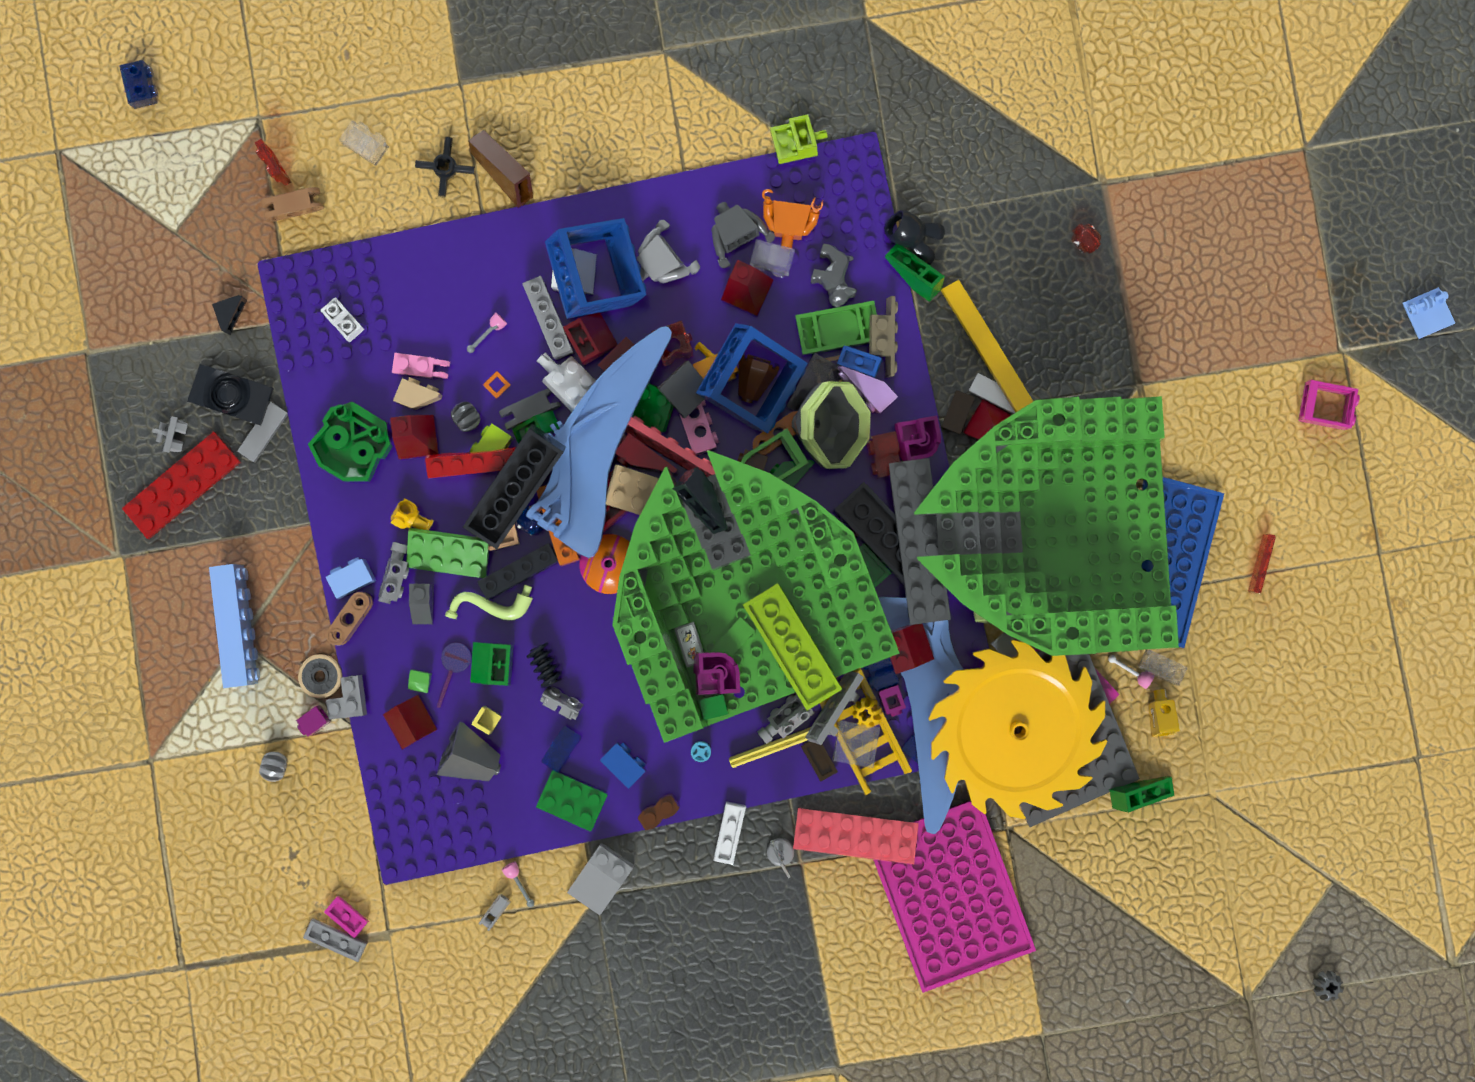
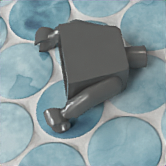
(735, 228)

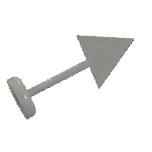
(780, 853)

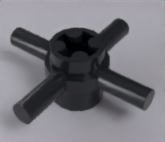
(439, 161)

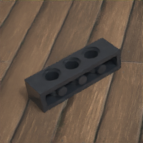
(518, 571)

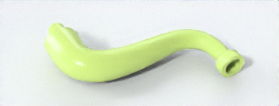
(509, 613)

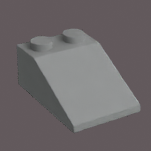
(600, 879)

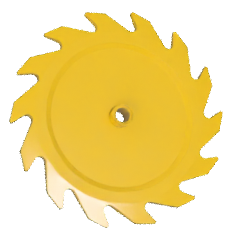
(983, 723)

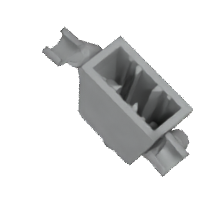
(660, 260)

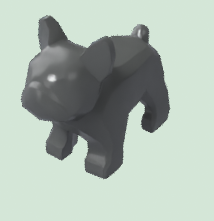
(834, 276)

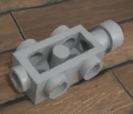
(395, 579)
(785, 719)

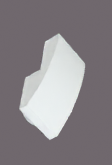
(342, 319)

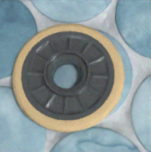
(332, 676)

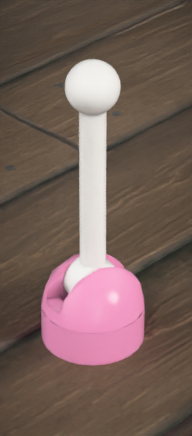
(1144, 678)

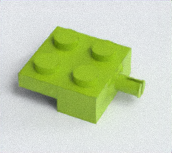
(796, 139)

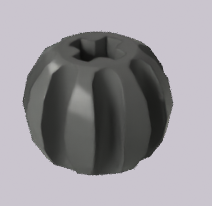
(465, 416)
(1332, 989)

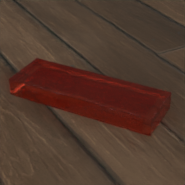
(1261, 564)

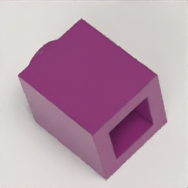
(313, 721)

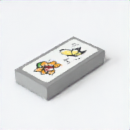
(689, 642)

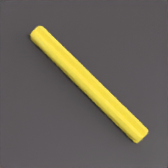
(769, 748)

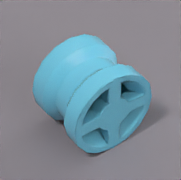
(698, 751)

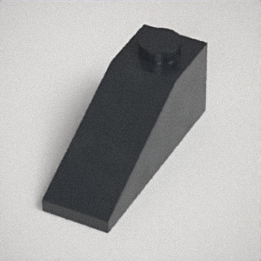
(700, 497)

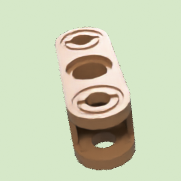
(291, 204)
(358, 611)

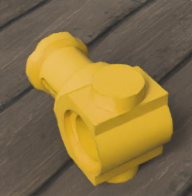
(408, 516)

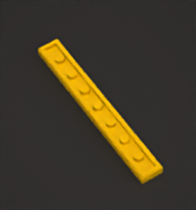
(987, 346)

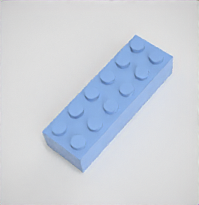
(234, 625)

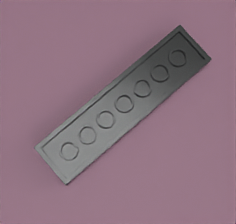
(917, 537)

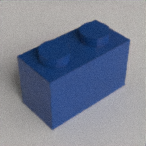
(623, 764)

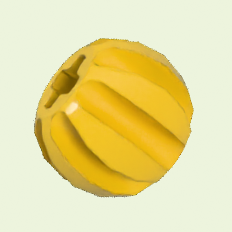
(861, 714)

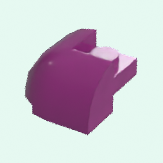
(918, 438)
(716, 674)

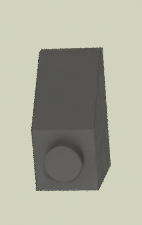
(421, 603)

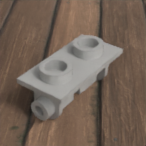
(554, 697)

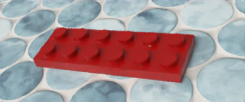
(181, 485)

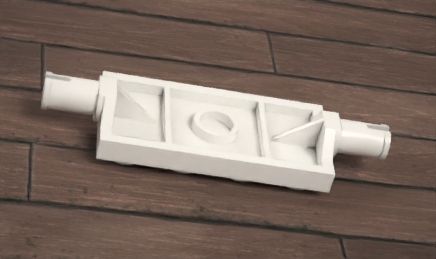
(567, 381)

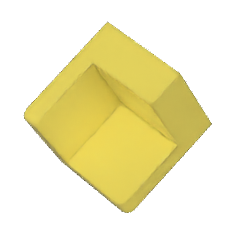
(486, 720)

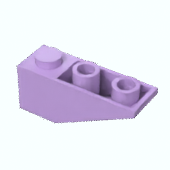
(874, 391)

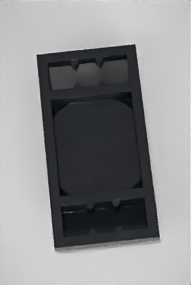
(230, 394)

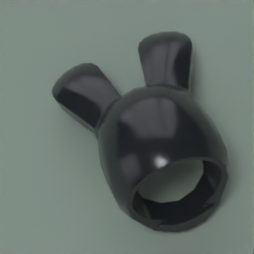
(911, 233)

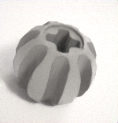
(273, 766)

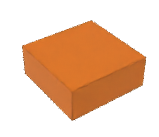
(486, 384)

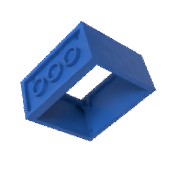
(622, 258)
(727, 361)

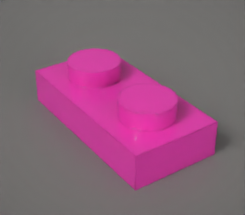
(346, 916)

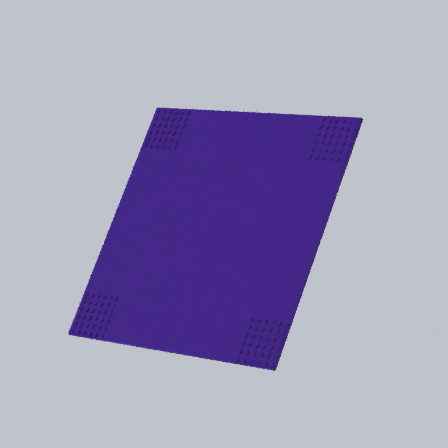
(435, 296)

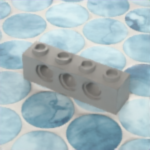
(548, 318)

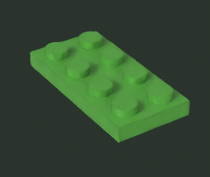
(447, 553)

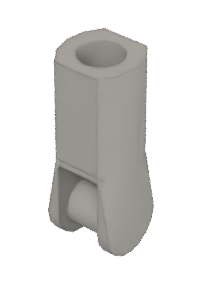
(496, 910)

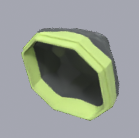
(833, 424)

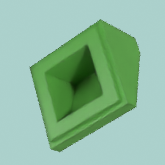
(419, 681)

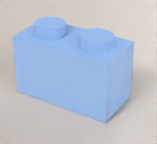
(350, 578)

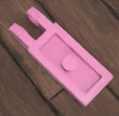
(418, 366)

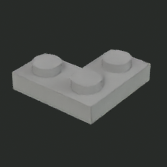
(352, 702)

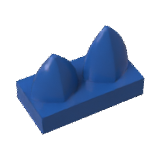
(859, 361)

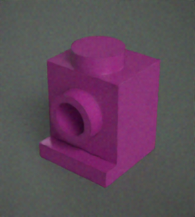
(887, 693)

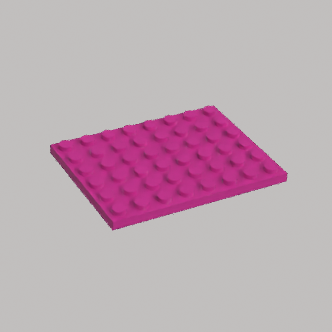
(955, 901)

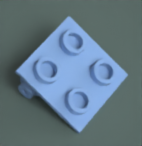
(1429, 312)

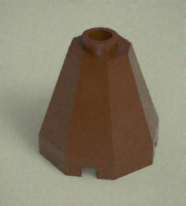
(754, 377)

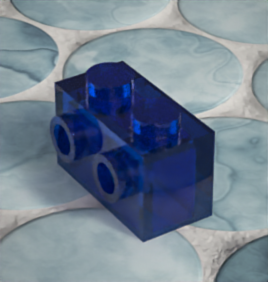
(138, 84)

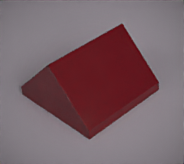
(410, 721)

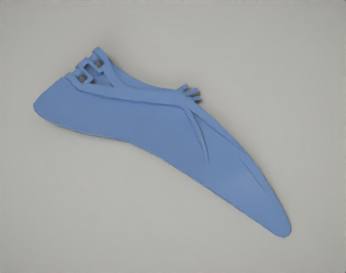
(591, 438)
(924, 690)

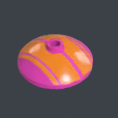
(594, 570)

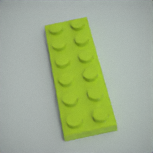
(792, 646)

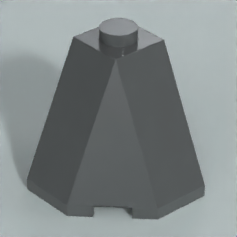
(468, 756)

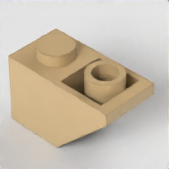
(415, 396)

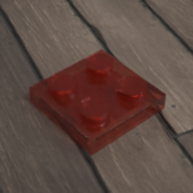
(273, 165)

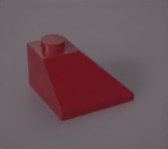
(747, 288)
(984, 420)
(414, 436)

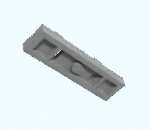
(832, 710)

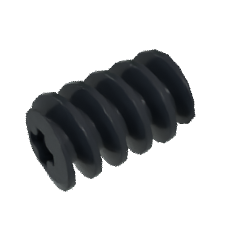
(544, 665)

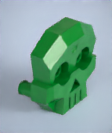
(343, 456)

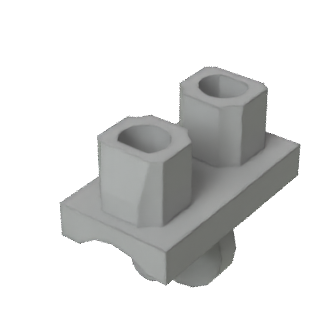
(174, 426)

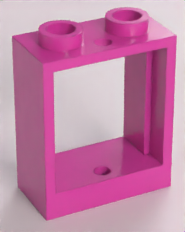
(1309, 399)

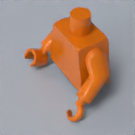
(790, 219)

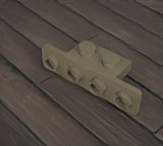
(882, 336)

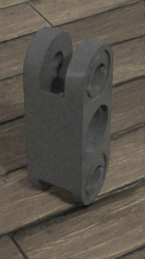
(528, 408)

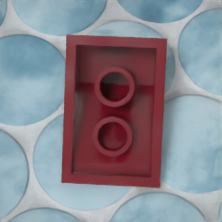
(639, 456)

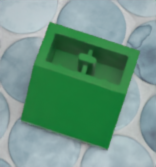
(492, 663)

